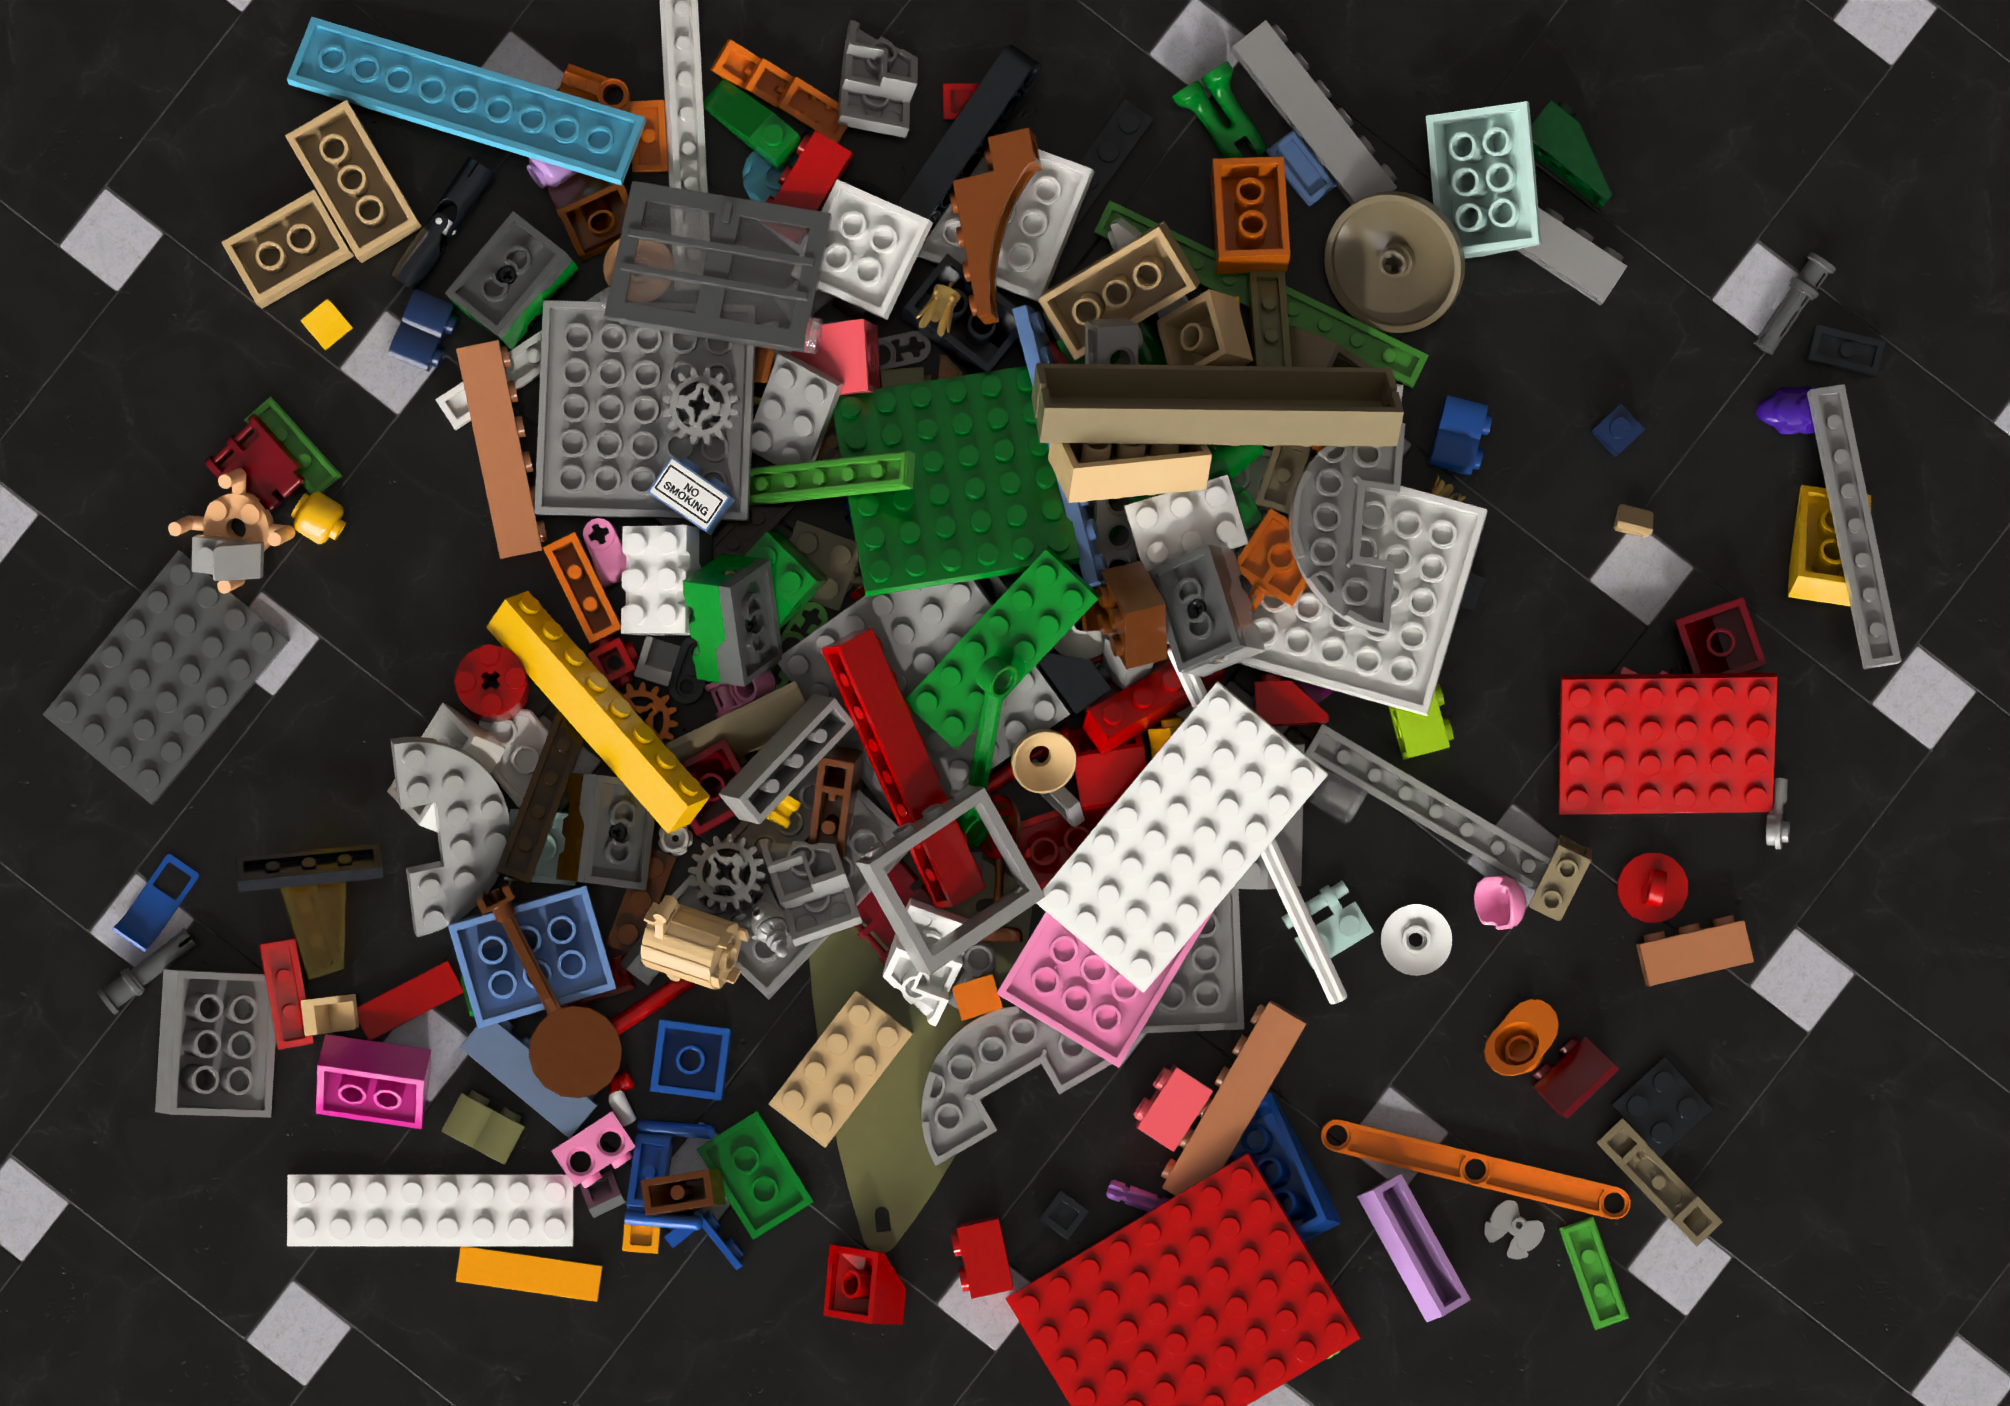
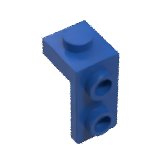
(710, 1225)

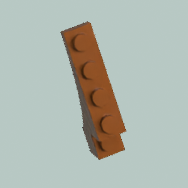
(985, 209)

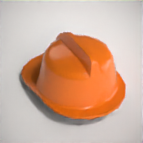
(1522, 1038)

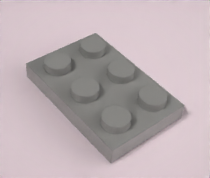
(794, 411)

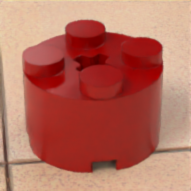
(492, 704)

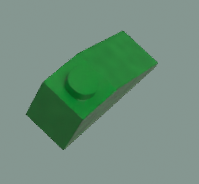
(753, 124)

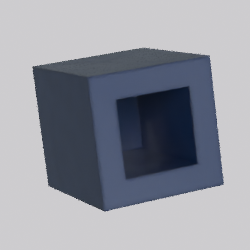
(1617, 430)

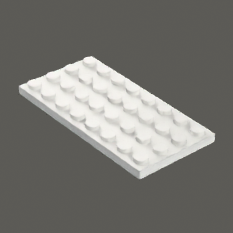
(1181, 836)

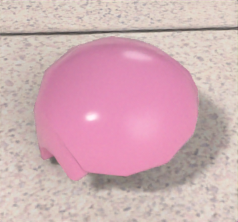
(1500, 901)

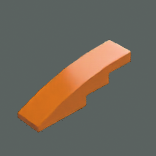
(779, 90)

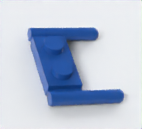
(653, 1160)

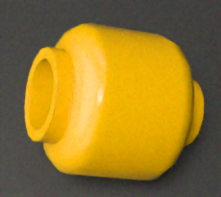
(318, 517)

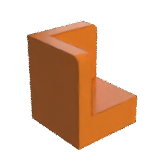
(977, 997)

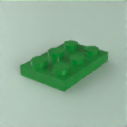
(756, 1175)

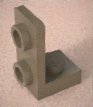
(1561, 878)

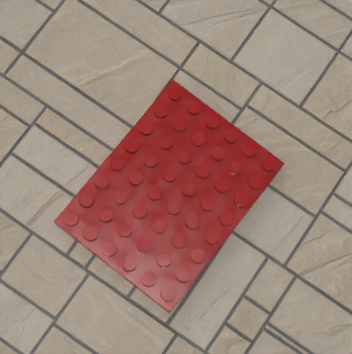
(1188, 1303)

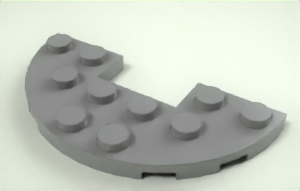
(1328, 530)
(469, 823)
(983, 1059)

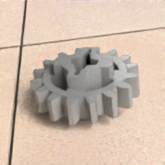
(698, 422)
(717, 882)

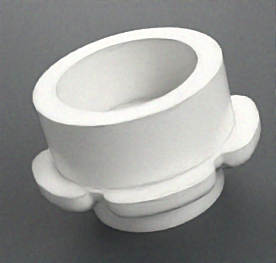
(676, 848)

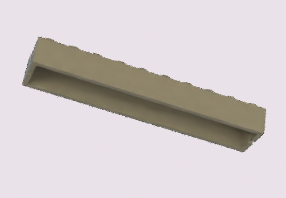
(1216, 405)

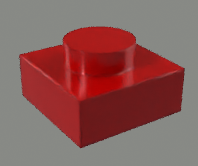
(955, 98)

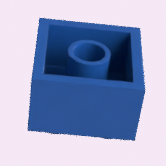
(691, 1059)

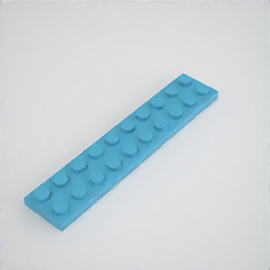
(466, 100)

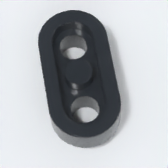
(685, 670)

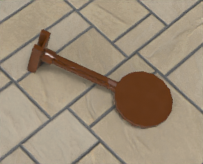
(574, 1046)

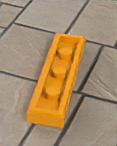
(529, 1273)

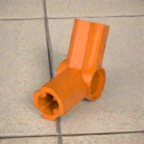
(593, 86)

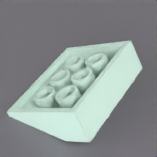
(1486, 177)

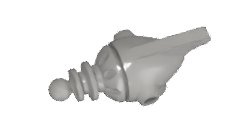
(768, 922)

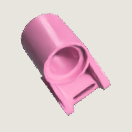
(607, 557)
(731, 697)

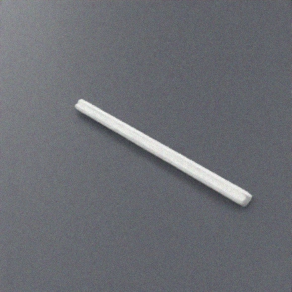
(1284, 882)

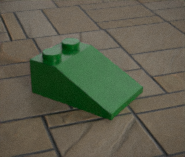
(792, 573)

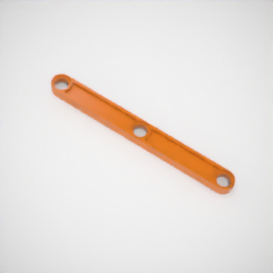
(1499, 1173)

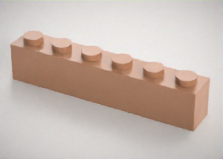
(499, 448)
(1237, 1098)

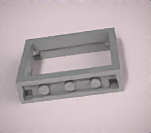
(981, 925)

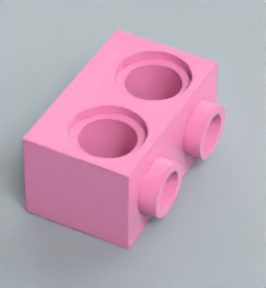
(589, 1143)

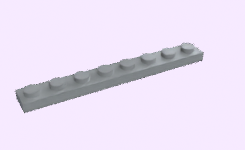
(1854, 526)
(1428, 807)

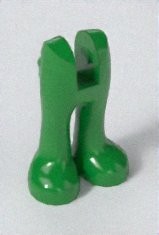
(1218, 84)

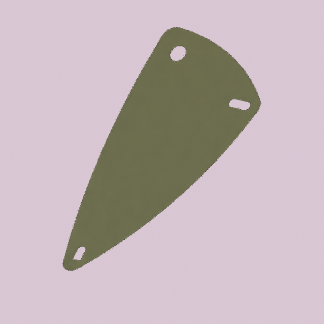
(884, 1136)

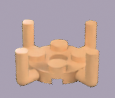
(237, 505)

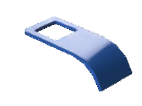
(153, 908)

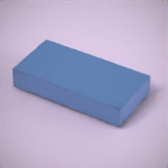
(1302, 168)

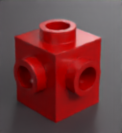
(609, 648)

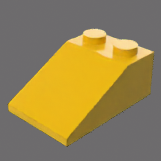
(1815, 556)

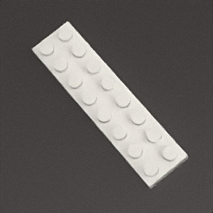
(430, 1210)

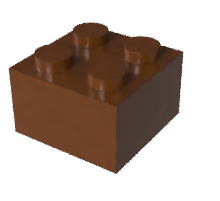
(1132, 615)

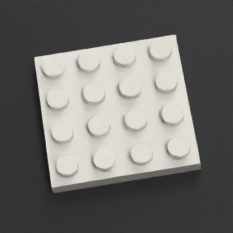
(1034, 231)

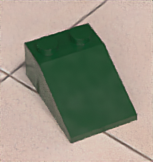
(1566, 152)

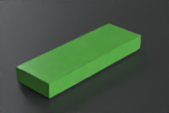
(316, 468)
(1593, 1272)

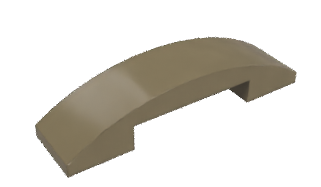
(1659, 1182)

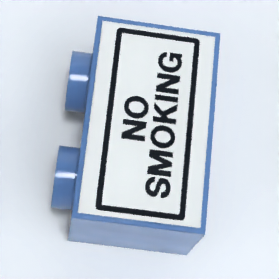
(692, 495)

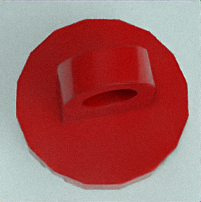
(1652, 887)

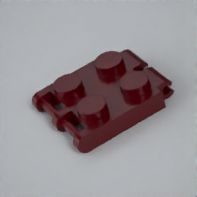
(266, 463)
(872, 914)

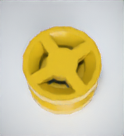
(783, 811)

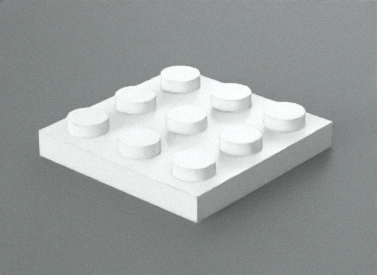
(869, 248)

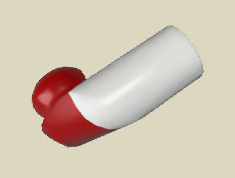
(618, 1099)

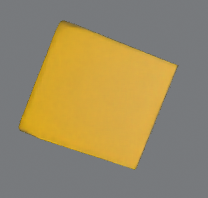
(326, 324)

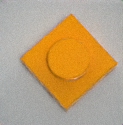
(641, 1239)

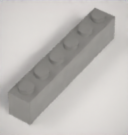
(1311, 114)

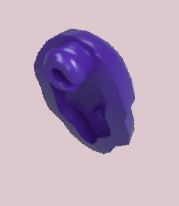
(1787, 411)

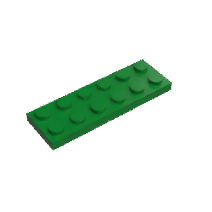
(1017, 628)

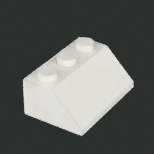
(455, 730)

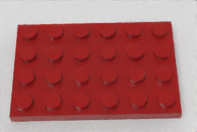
(1667, 743)

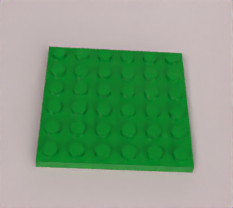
(980, 484)

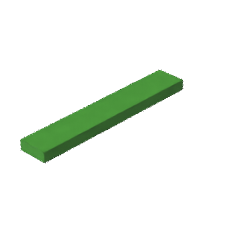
(832, 478)

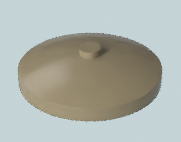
(1394, 261)

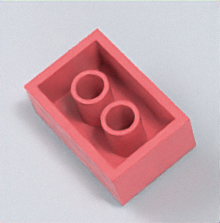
(1172, 1107)

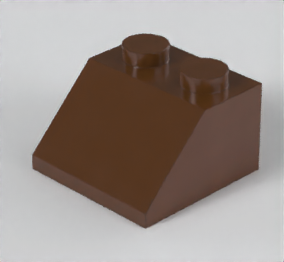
(590, 212)

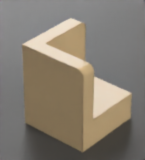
(330, 1014)

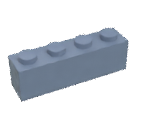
(508, 1060)

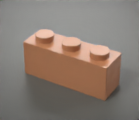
(1694, 950)

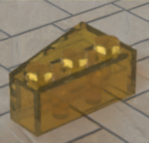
(318, 925)

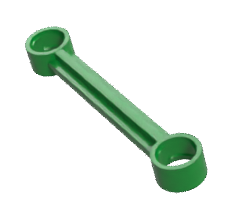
(997, 680)

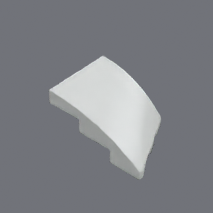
(925, 990)

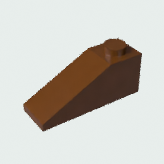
(835, 797)

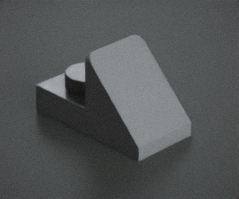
(227, 557)

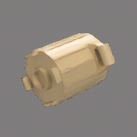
(691, 944)

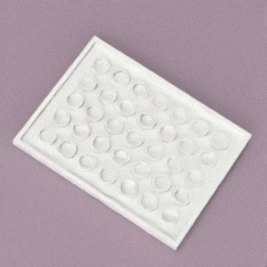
(1433, 556)

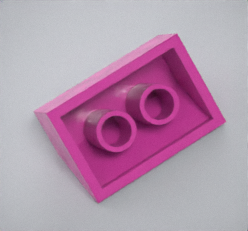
(373, 1081)

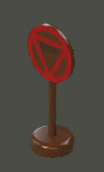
(1010, 815)

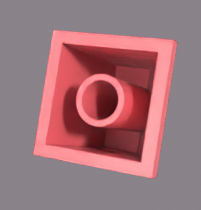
(849, 354)

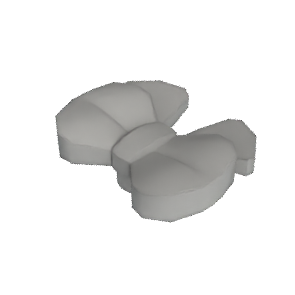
(1507, 1219)

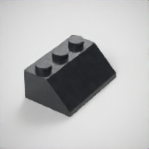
(970, 341)

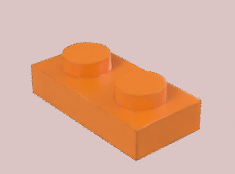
(652, 146)

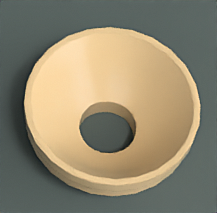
(1051, 773)

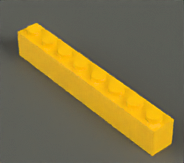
(598, 712)

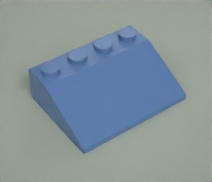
(563, 939)

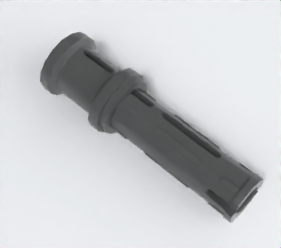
(1802, 289)
(132, 981)

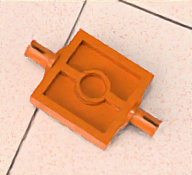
(1270, 563)

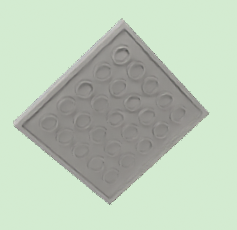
(604, 417)
(915, 635)

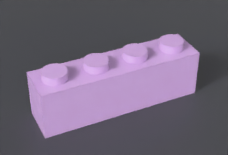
(1414, 1248)

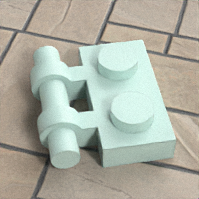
(1340, 929)

